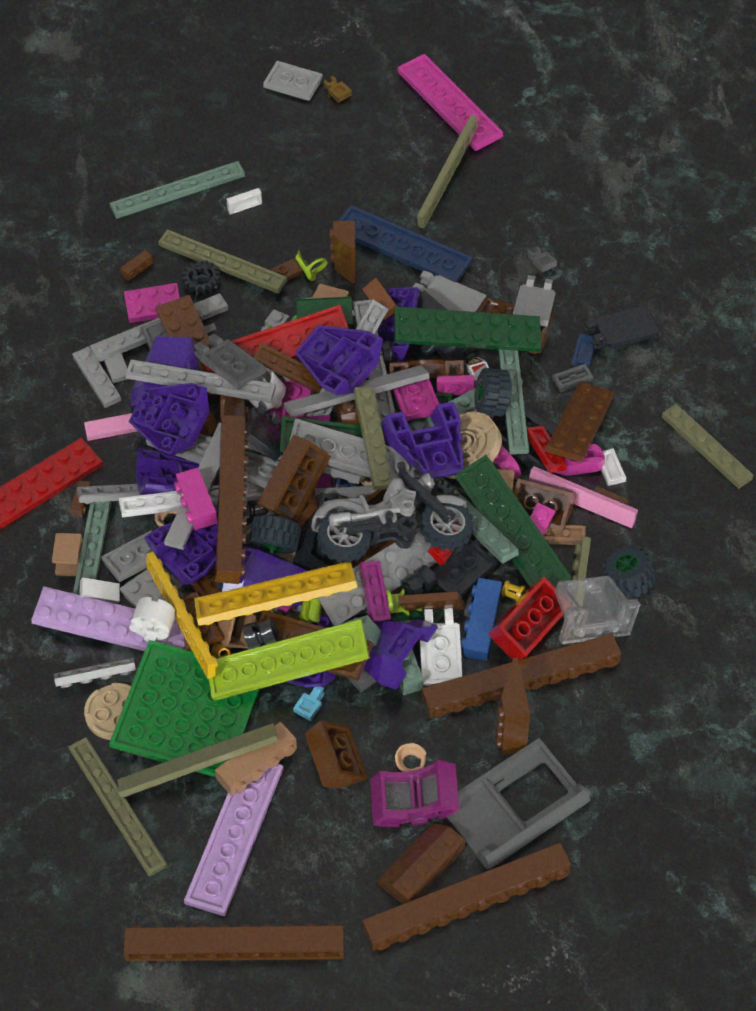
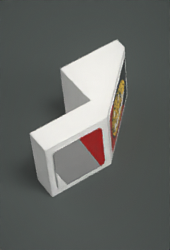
(474, 367)

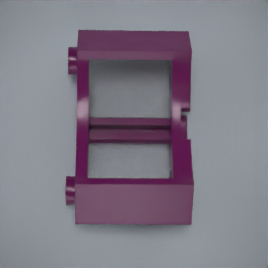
(414, 795)

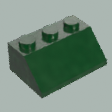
(310, 306)

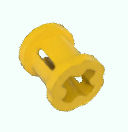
(506, 591)

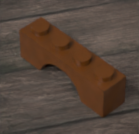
(435, 367)

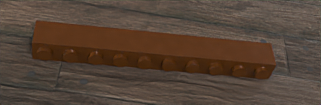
(230, 500)
(535, 671)
(466, 897)
(234, 943)

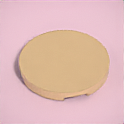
(104, 709)

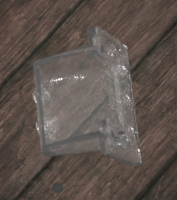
(594, 609)

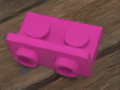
(455, 384)

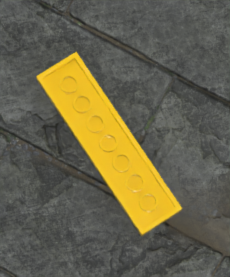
(275, 593)

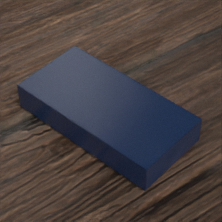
(583, 350)

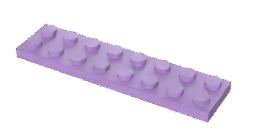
(94, 619)
(231, 844)

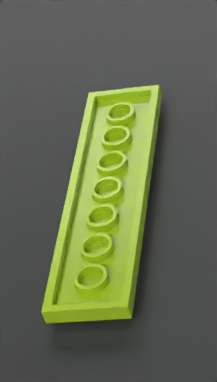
(289, 659)

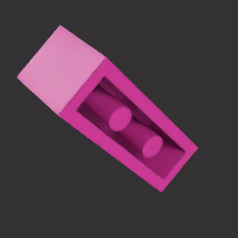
(195, 499)

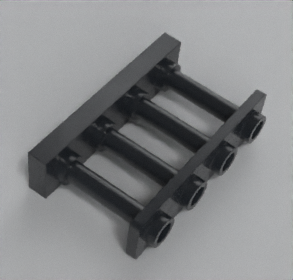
(526, 459)

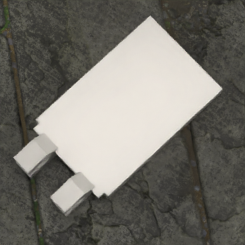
(443, 652)

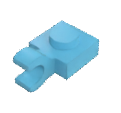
(309, 704)

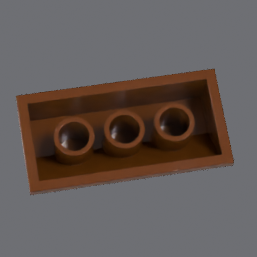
(294, 479)
(422, 863)

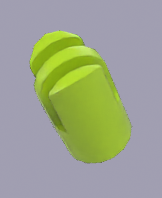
(311, 611)

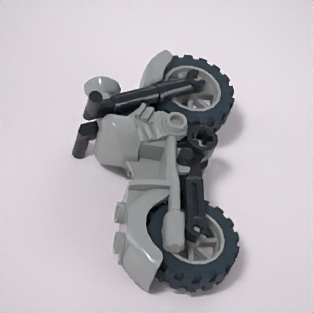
(392, 519)

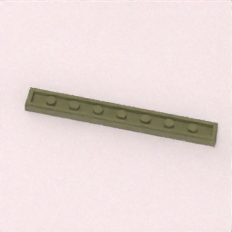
(447, 171)
(223, 260)
(197, 760)
(117, 807)

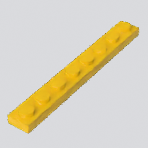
(184, 620)

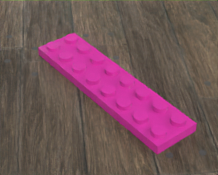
(448, 100)

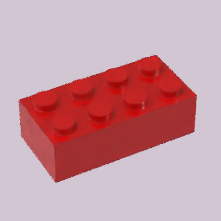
(527, 620)

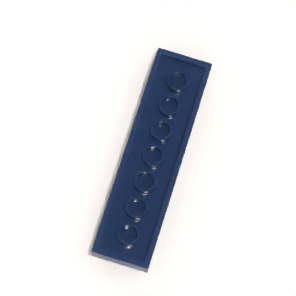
(407, 245)

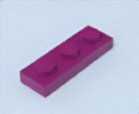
(374, 591)

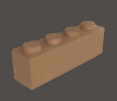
(243, 769)

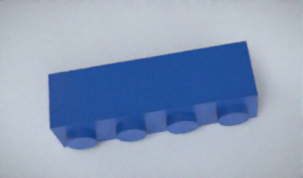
(482, 619)

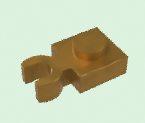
(338, 91)

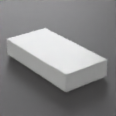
(244, 201)
(612, 469)
(100, 590)

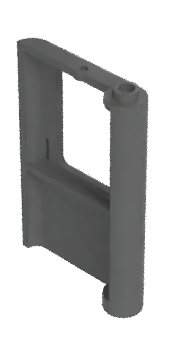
(490, 822)

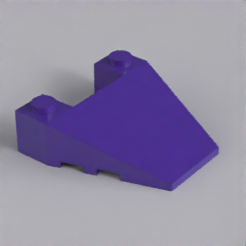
(429, 449)

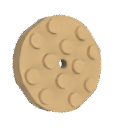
(479, 438)

